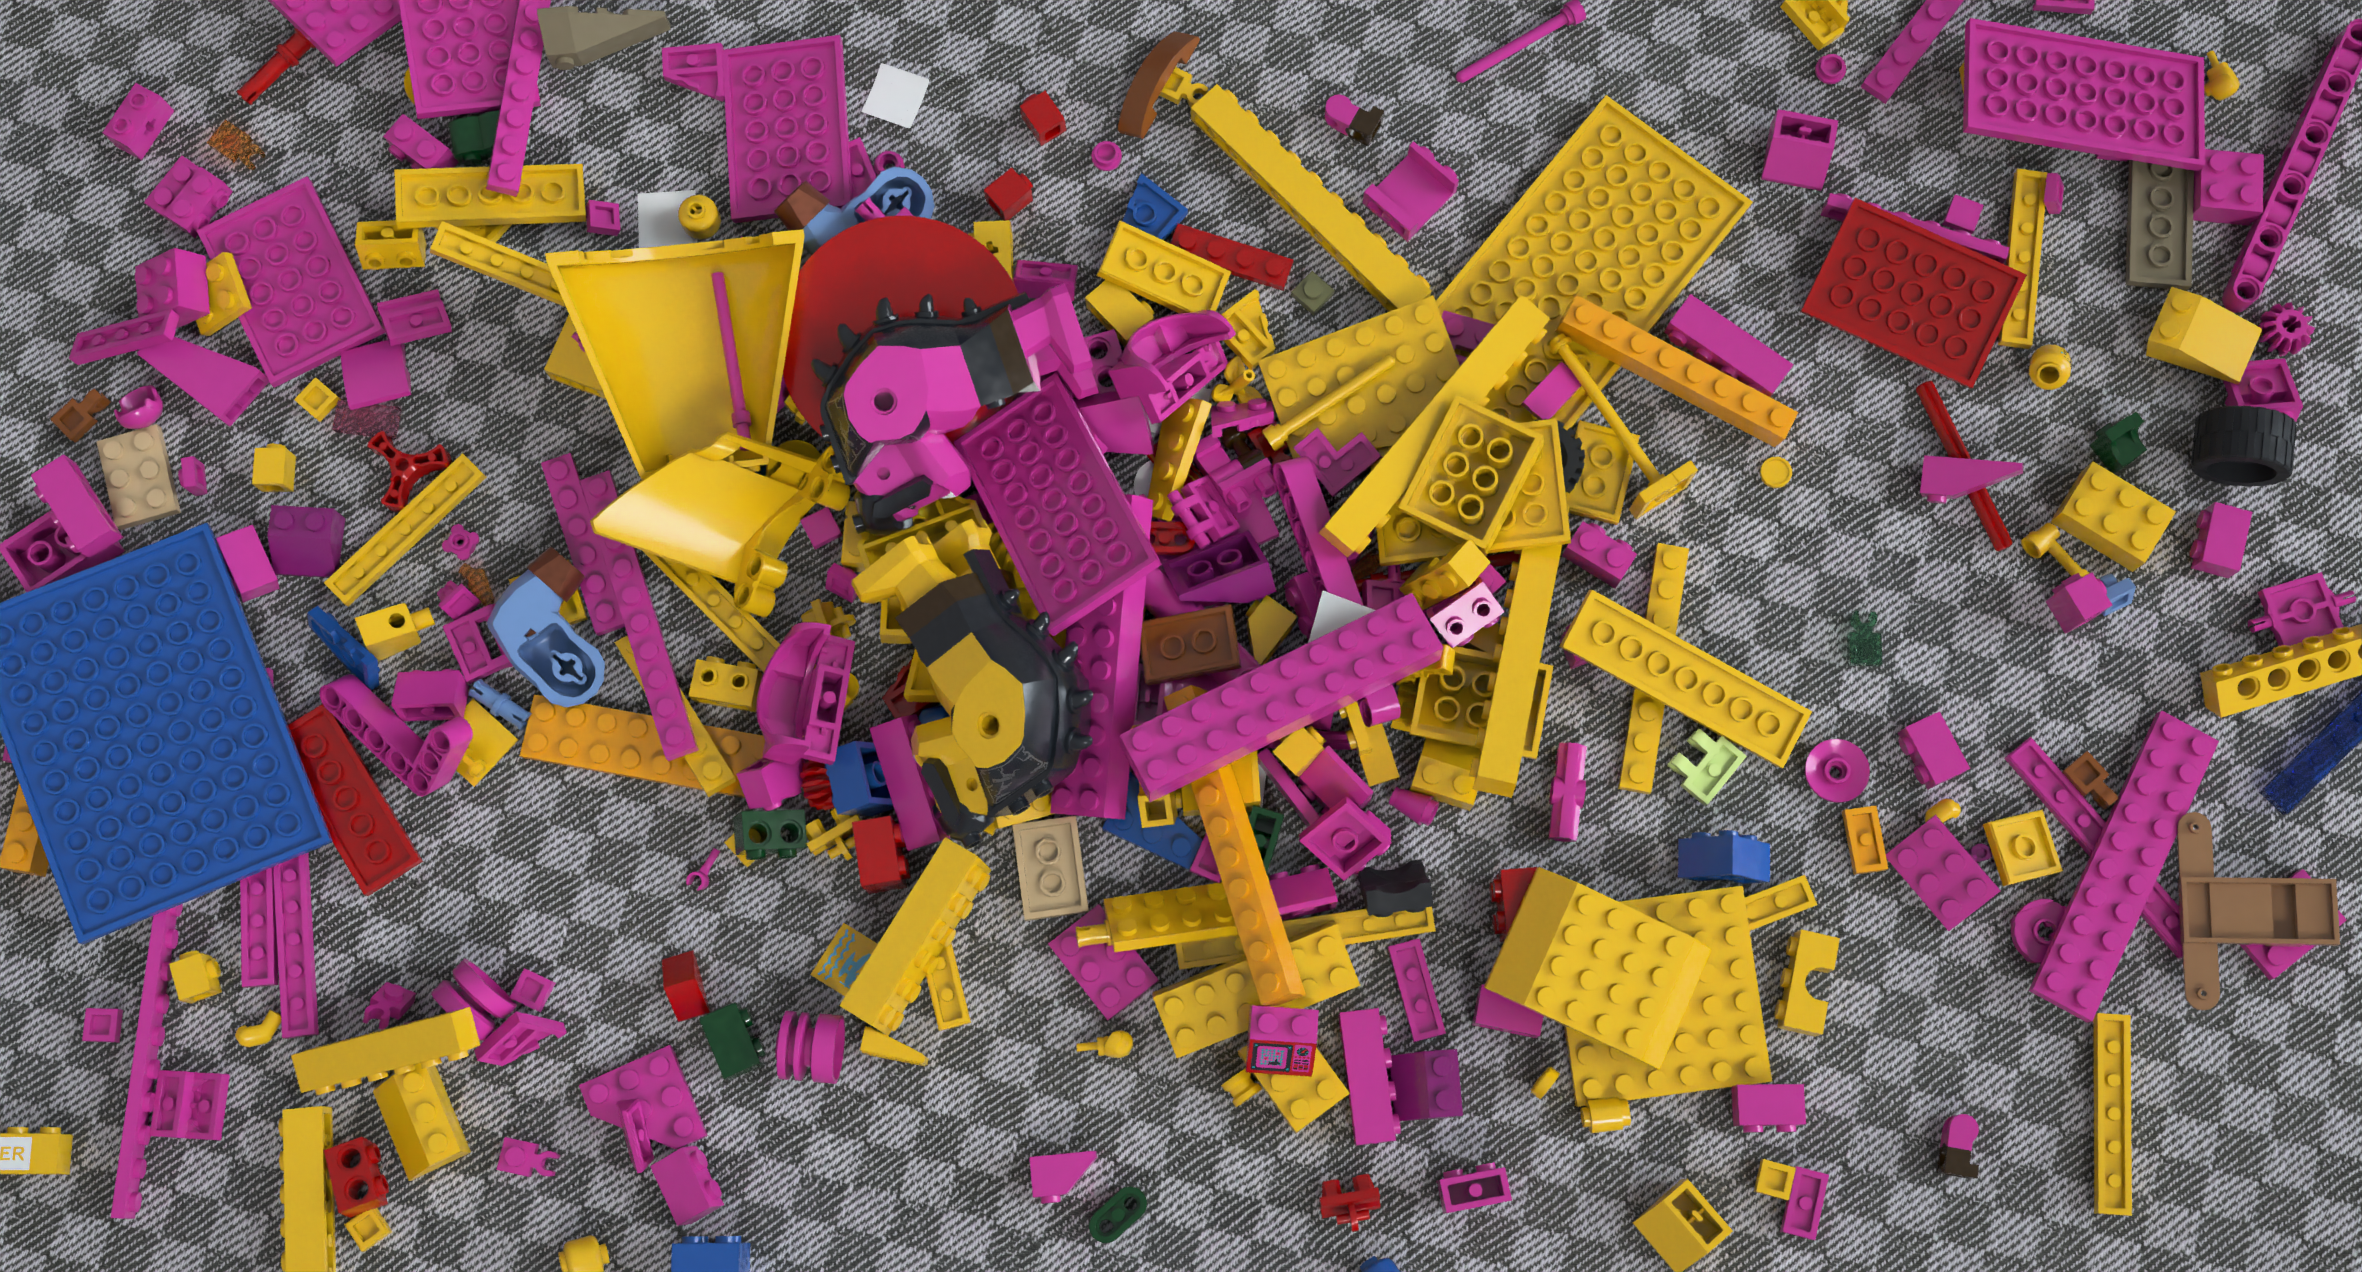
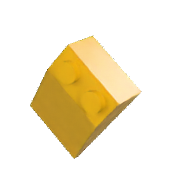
(2202, 337)

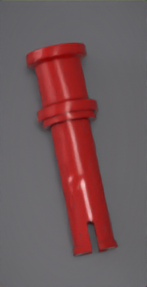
(285, 56)

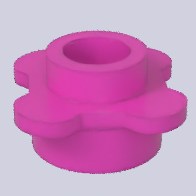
(469, 542)

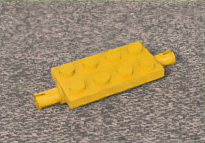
(1162, 918)

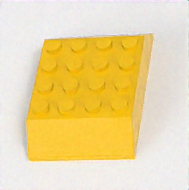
(1598, 967)

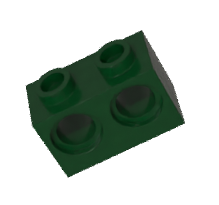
(769, 826)

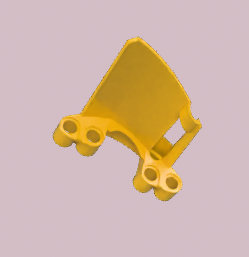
(724, 514)

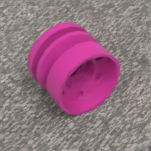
(804, 1047)

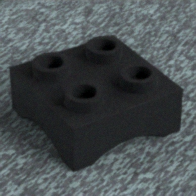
(1396, 889)

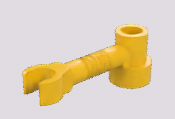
(2044, 540)

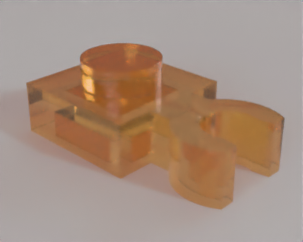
(234, 143)

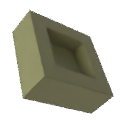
(1312, 293)

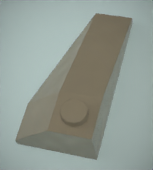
(582, 37)

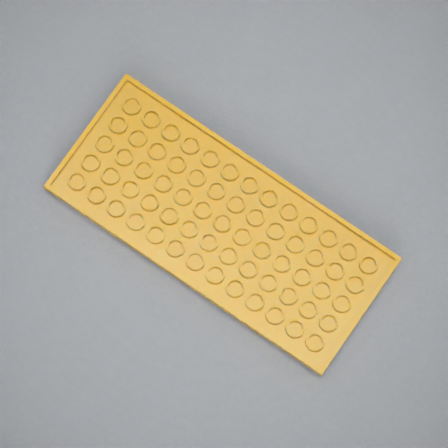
(1608, 221)

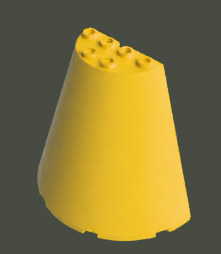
(659, 344)

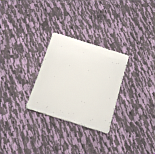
(896, 95)

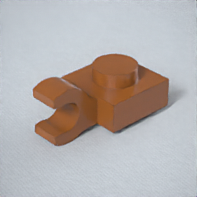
(77, 417)
(2088, 777)

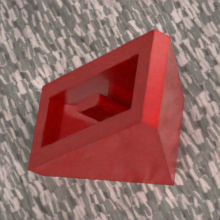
(684, 986)

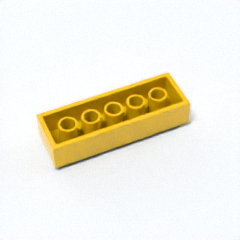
(917, 937)
(1219, 1000)

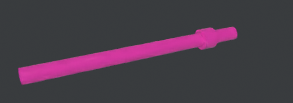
(740, 417)

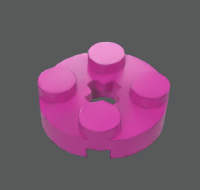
(2026, 924)

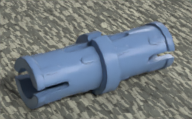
(500, 704)

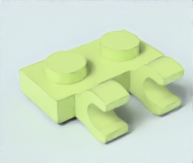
(1712, 771)

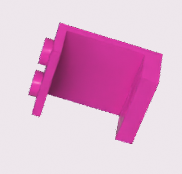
(1412, 192)

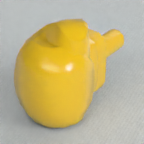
(2221, 78)
(1115, 1046)

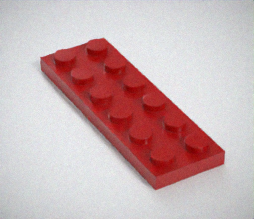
(352, 803)

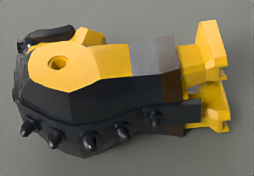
(1006, 684)

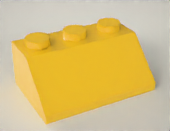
(421, 1120)

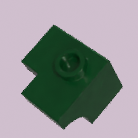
(2119, 443)

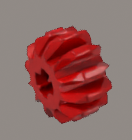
(816, 785)

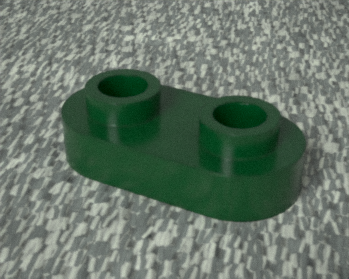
(1117, 1213)

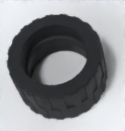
(2243, 446)

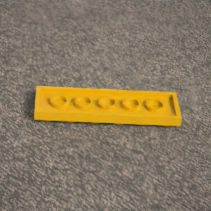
(461, 197)

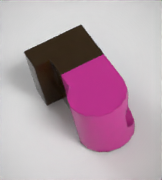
(1352, 120)
(1956, 1147)

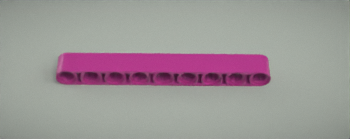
(1324, 562)

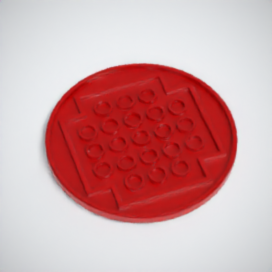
(879, 260)

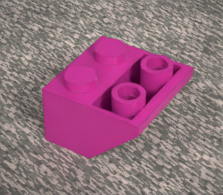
(1799, 149)

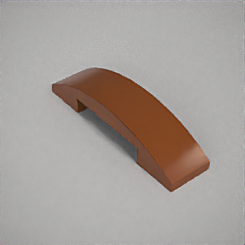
(1149, 81)

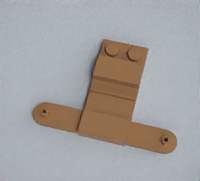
(2241, 911)

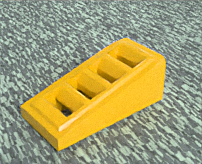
(882, 1046)

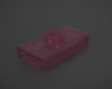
(366, 420)

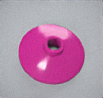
(1848, 760)

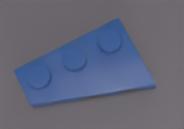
(1153, 209)
(345, 647)
(1171, 842)

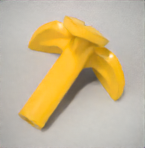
(1238, 380)

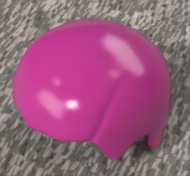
(140, 408)

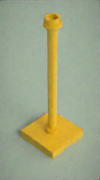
(1660, 486)

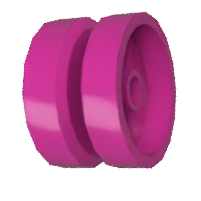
(478, 993)

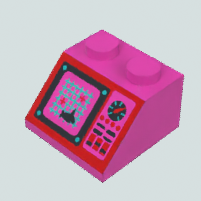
(1281, 1040)

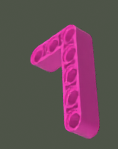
(417, 763)

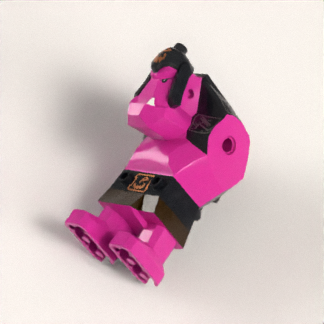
(929, 376)

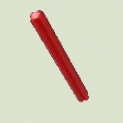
(1956, 449)

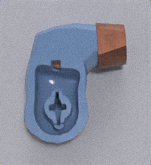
(890, 192)
(540, 639)

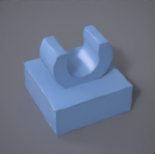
(2119, 593)

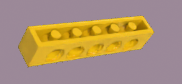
(2226, 698)

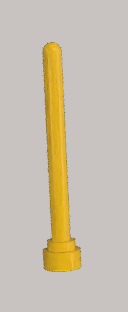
(1279, 433)

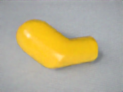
(1944, 810)
(261, 1033)

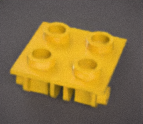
(487, 745)

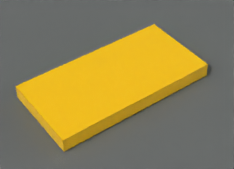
(1162, 271)

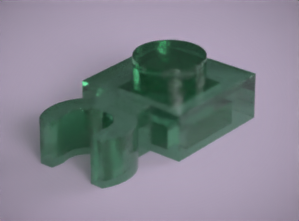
(1864, 646)

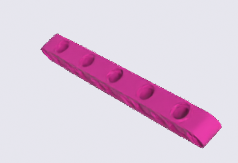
(2296, 169)

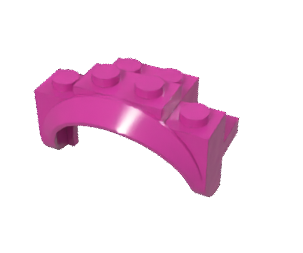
(1155, 362)
(804, 700)

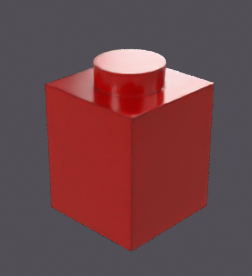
(1042, 117)
(1009, 194)

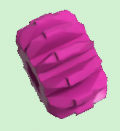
(2294, 323)

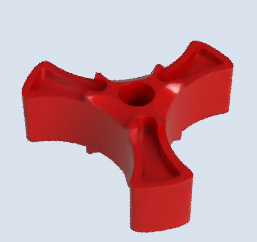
(406, 468)

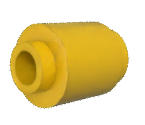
(1606, 1114)

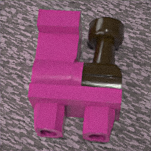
(1236, 477)

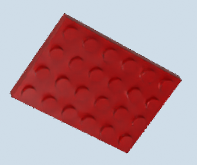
(1913, 293)

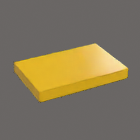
(1604, 475)

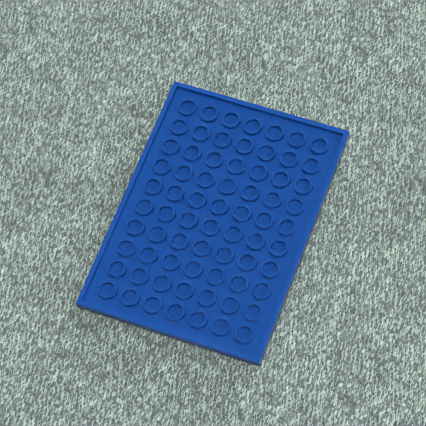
(149, 735)

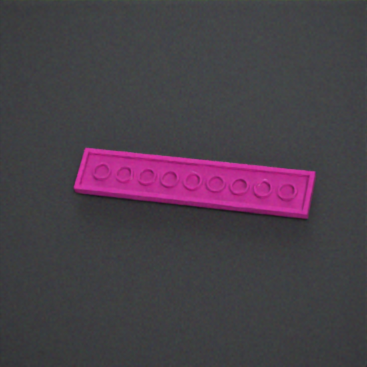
(2123, 867)

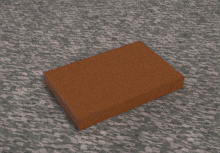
(1189, 645)

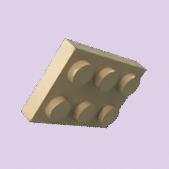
(138, 477)
(1050, 868)

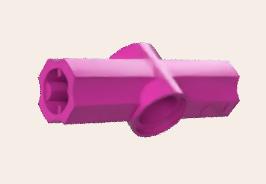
(1567, 792)

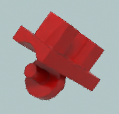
(1349, 1206)

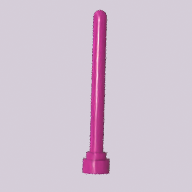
(1572, 13)

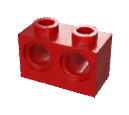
(348, 1180)

